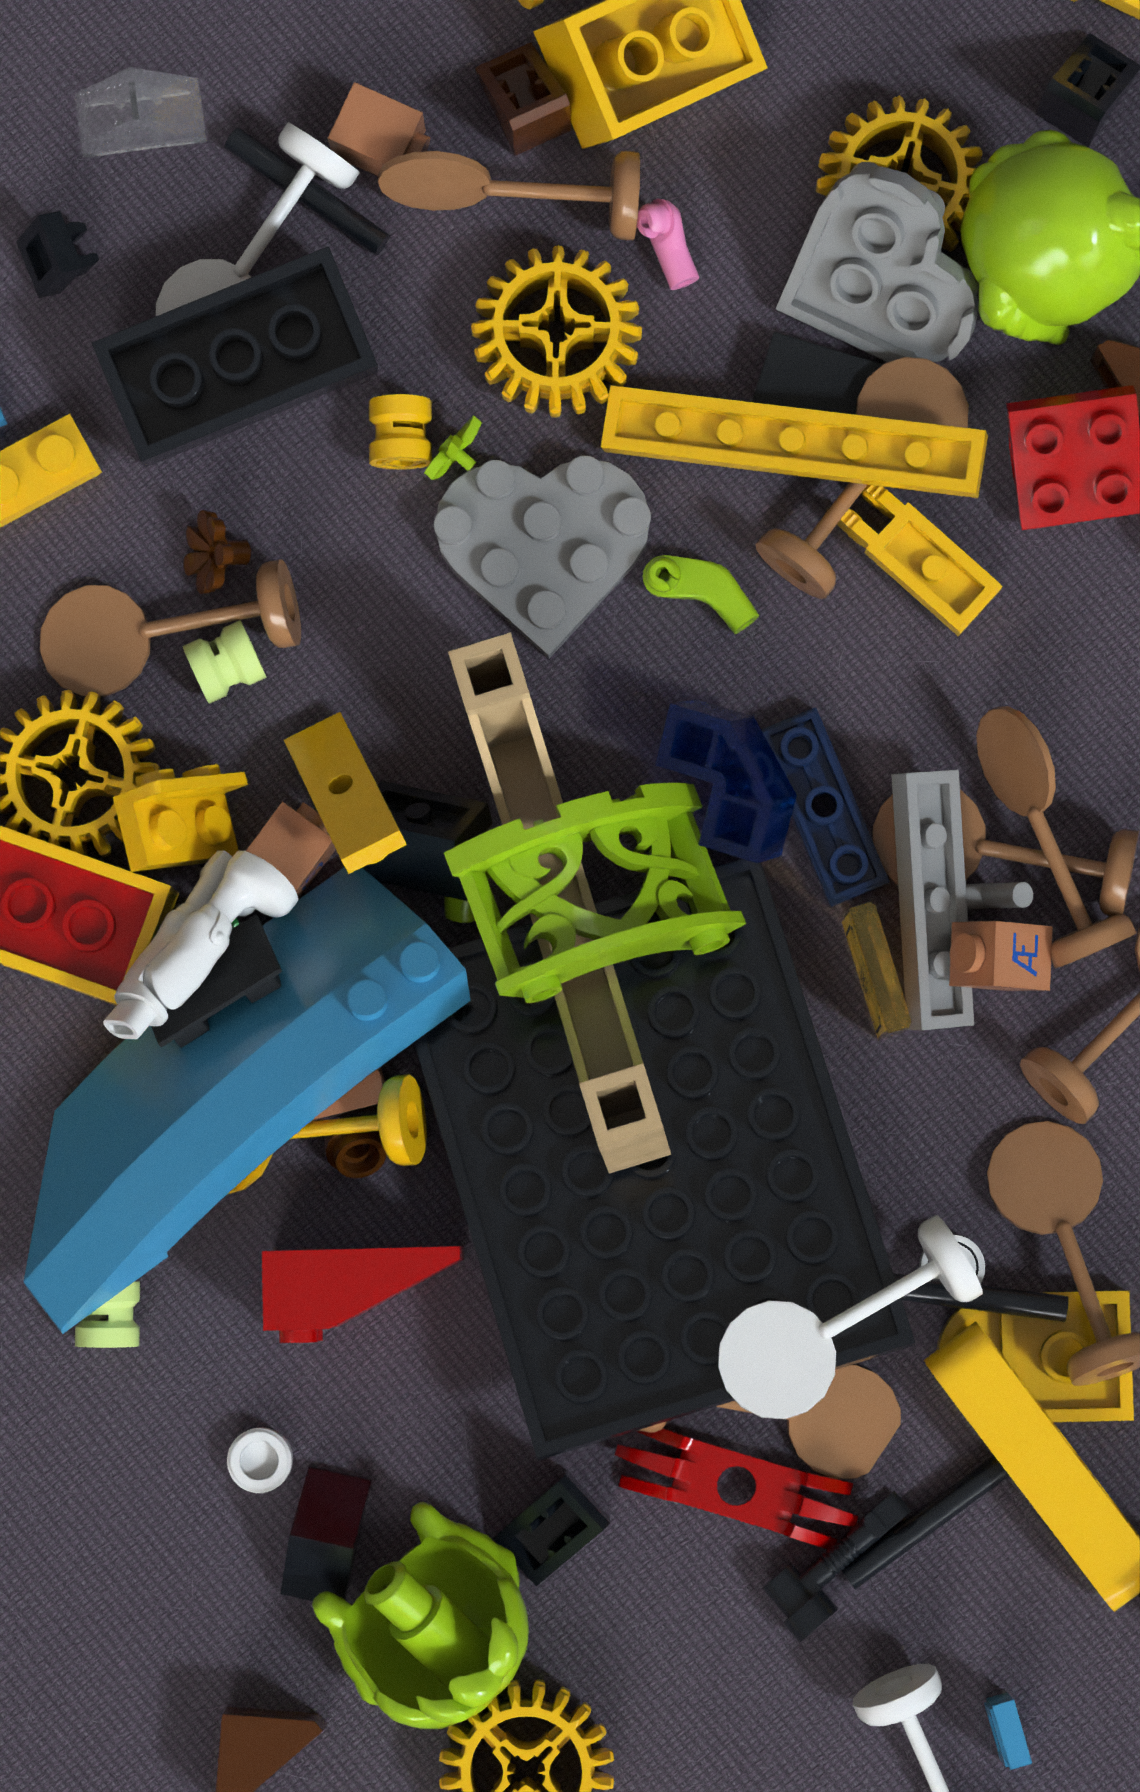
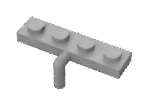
(936, 895)

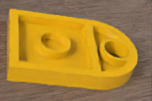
(1041, 1351)

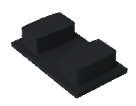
(811, 376)
(243, 969)

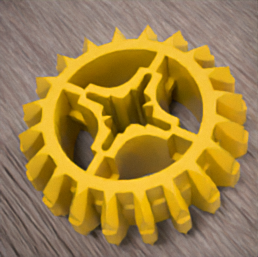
(915, 130)
(556, 277)
(77, 749)
(504, 1744)

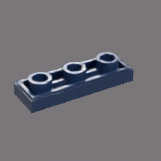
(836, 844)

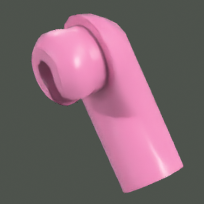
(664, 227)

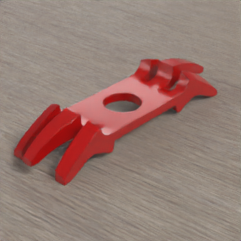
(775, 1486)

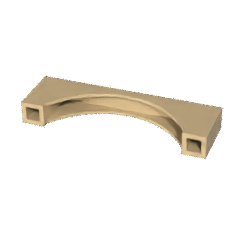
(590, 1004)

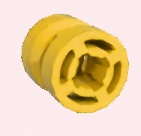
(400, 431)

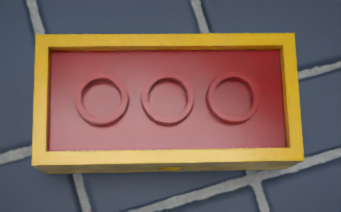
(74, 915)

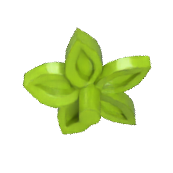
(452, 450)

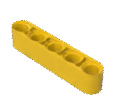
(1041, 1462)

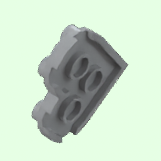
(879, 271)
(543, 545)

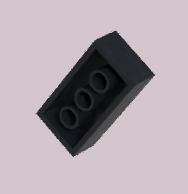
(235, 357)

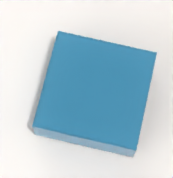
(1007, 1731)

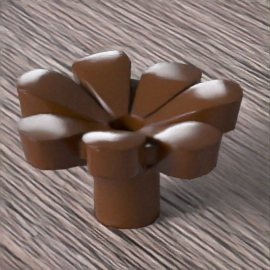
(212, 552)

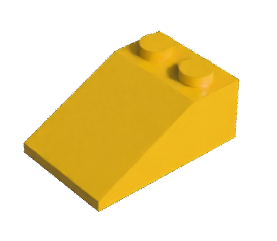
(645, 60)

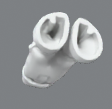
(195, 938)

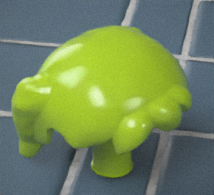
(1049, 236)
(435, 1627)

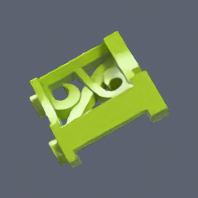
(661, 823)

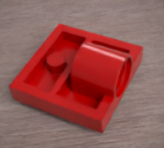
(1075, 456)

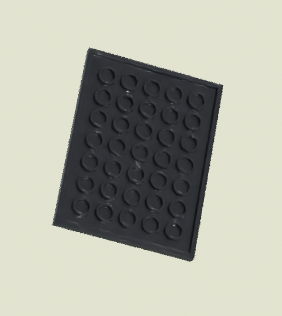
(631, 1276)

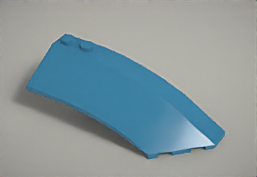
(177, 1128)

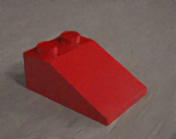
(331, 1286)

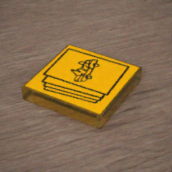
(876, 970)

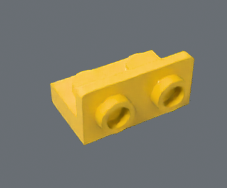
(177, 819)

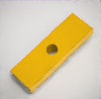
(344, 793)

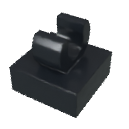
(51, 254)

